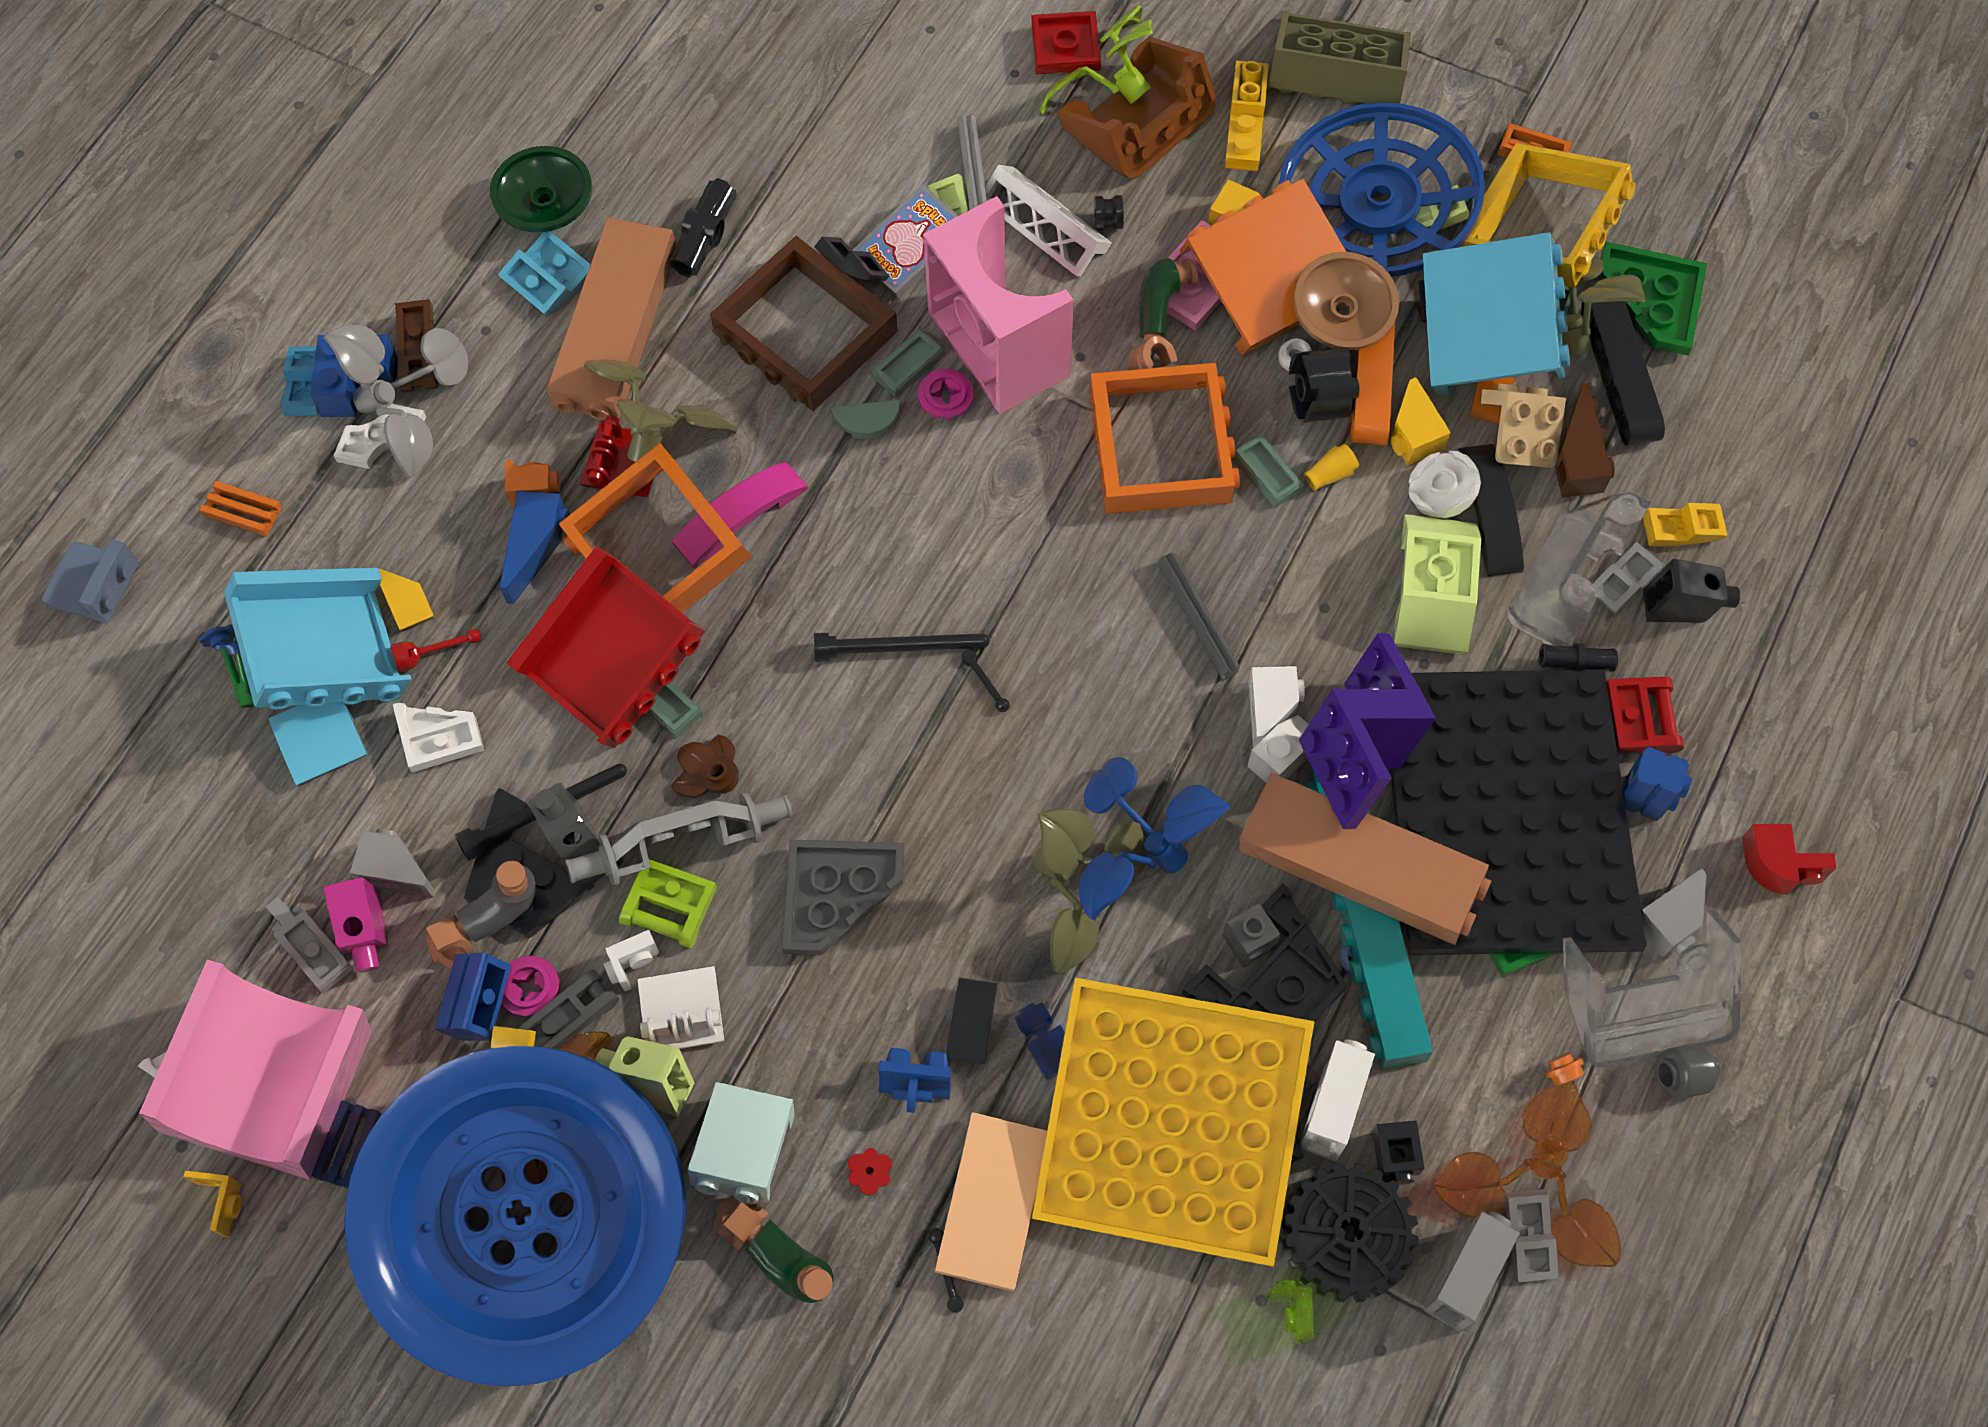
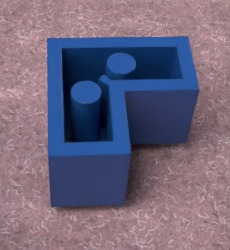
(333, 388)

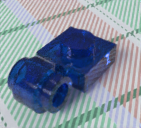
(1048, 1045)

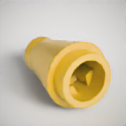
(1332, 467)

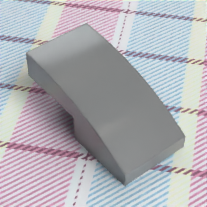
(1626, 577)
(1535, 1248)

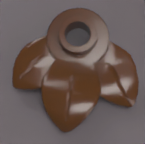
(703, 764)

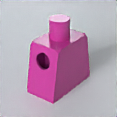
(350, 908)

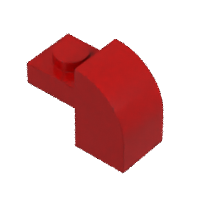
(1774, 861)

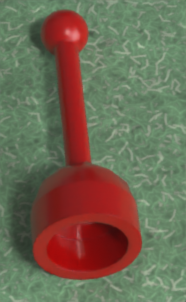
(408, 654)

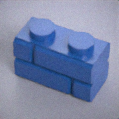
(1656, 783)
(473, 997)

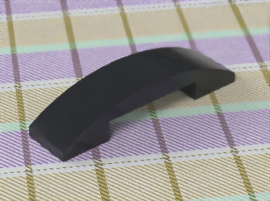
(1496, 514)

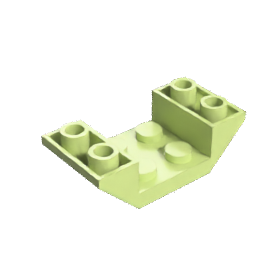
(1438, 584)

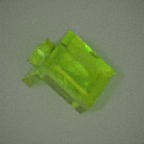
(1298, 1317)

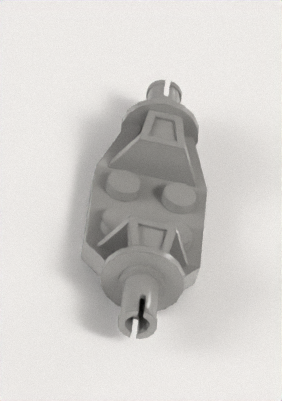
(661, 828)

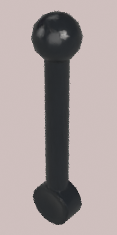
(970, 659)
(955, 1303)

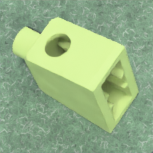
(652, 1069)

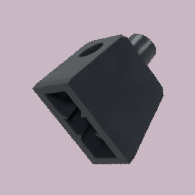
(1688, 593)

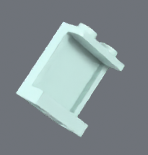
(740, 1143)

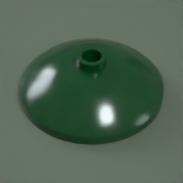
(538, 177)

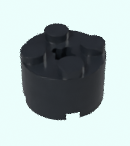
(1322, 384)

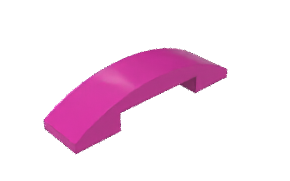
(738, 508)

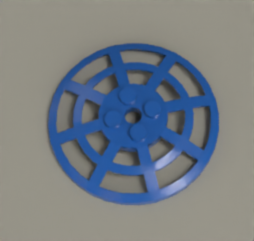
(1390, 178)

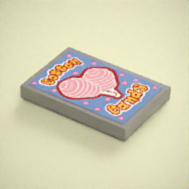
(900, 241)

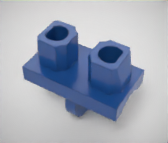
(915, 1081)

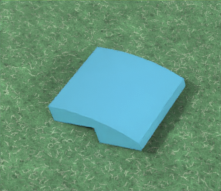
(546, 273)
(317, 739)

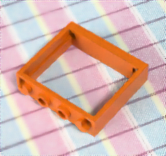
(628, 483)
(1166, 494)

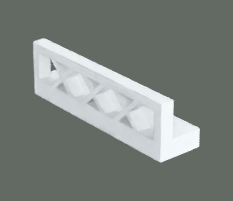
(1054, 212)

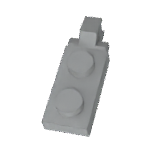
(308, 946)

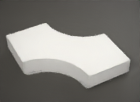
(366, 442)

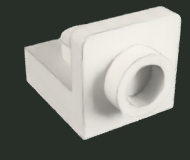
(632, 953)

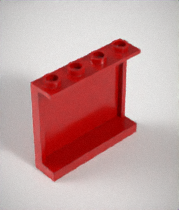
(607, 647)

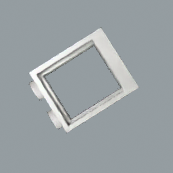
(1337, 1099)

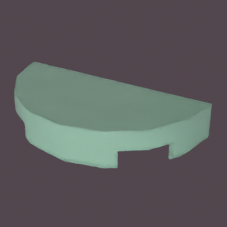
(867, 419)

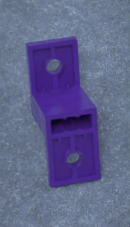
(1366, 730)

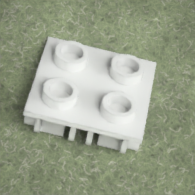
(681, 1008)

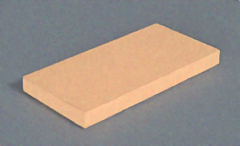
(992, 1202)

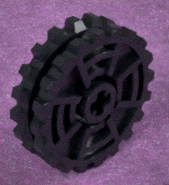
(1379, 1223)

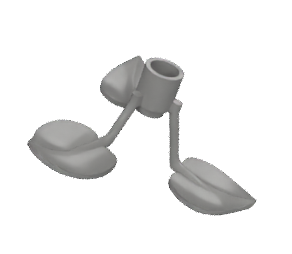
(360, 356)

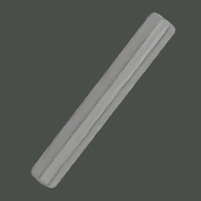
(972, 161)

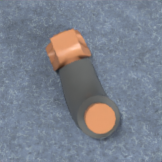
(497, 907)

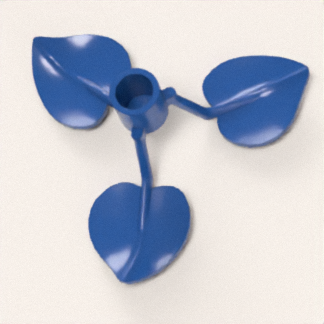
(1187, 815)

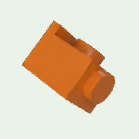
(530, 478)

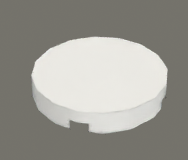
(1444, 484)

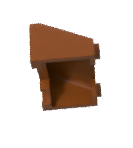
(1141, 133)

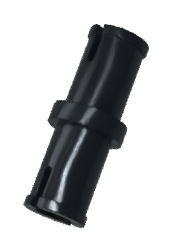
(1577, 657)

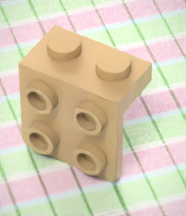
(1527, 426)

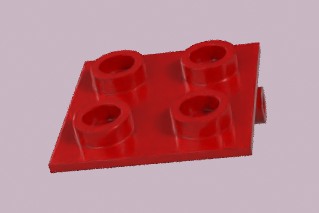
(609, 456)

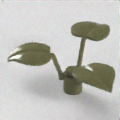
(1606, 290)
(647, 420)
(1063, 839)

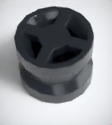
(1108, 212)

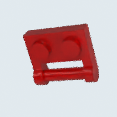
(1633, 715)

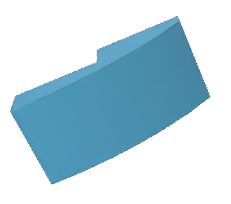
(298, 375)

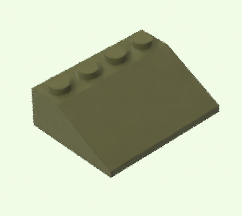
(1339, 60)

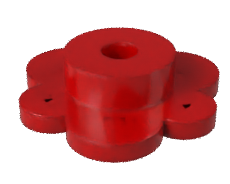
(859, 1165)

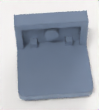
(91, 580)

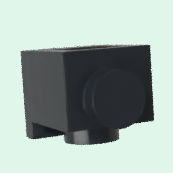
(1401, 1138)

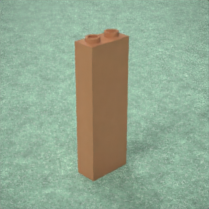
(612, 316)
(1370, 864)

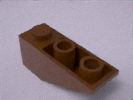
(1582, 458)

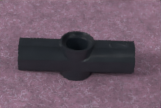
(702, 227)

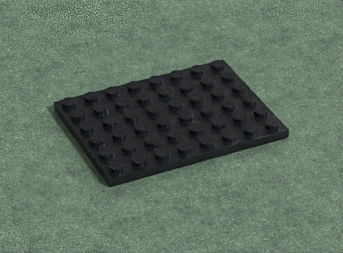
(1533, 787)

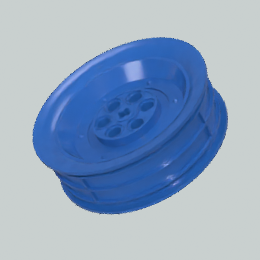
(437, 1277)

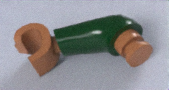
(1157, 289)
(773, 1251)

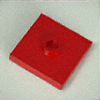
(1065, 42)

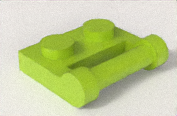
(673, 891)

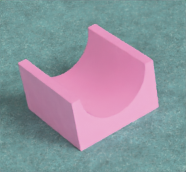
(1003, 338)
(255, 1072)

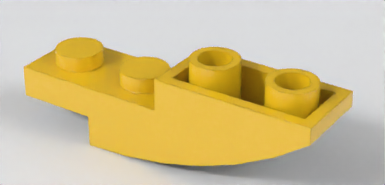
(1246, 115)

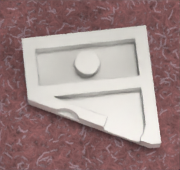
(436, 735)

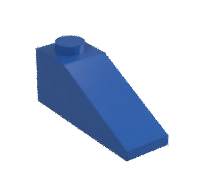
(531, 539)

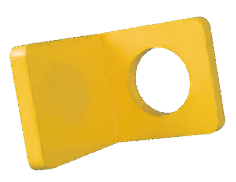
(228, 1200)

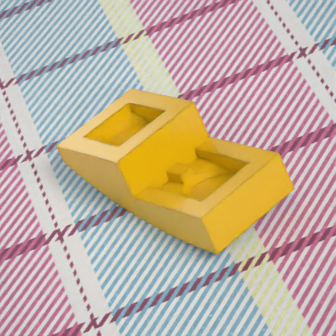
(1685, 526)

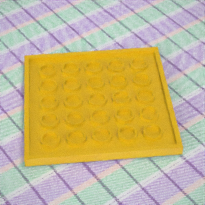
(1173, 1121)

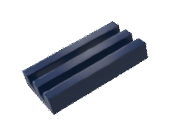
(333, 1138)

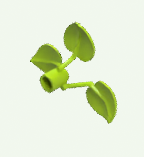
(1128, 78)

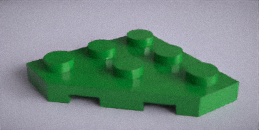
(1670, 290)

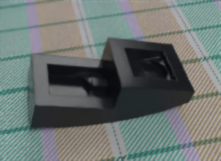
(855, 263)
(971, 1020)

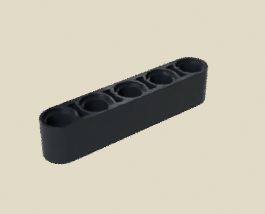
(1624, 373)

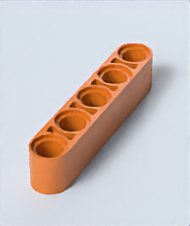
(1373, 407)

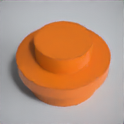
(1564, 1069)

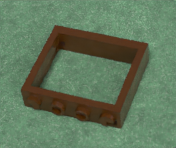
(852, 295)

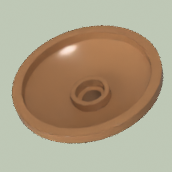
(1350, 284)

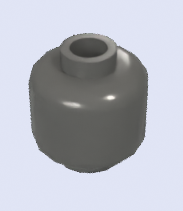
(1687, 1070)

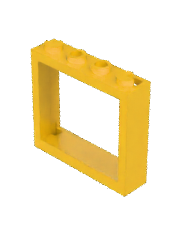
(1565, 168)

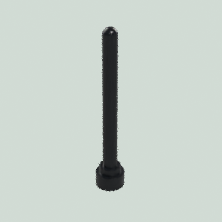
(828, 646)
(474, 841)

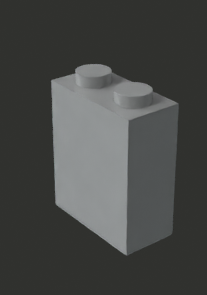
(1472, 1271)

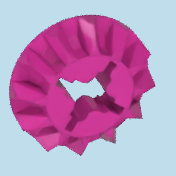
(957, 386)
(521, 972)

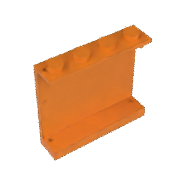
(1260, 256)

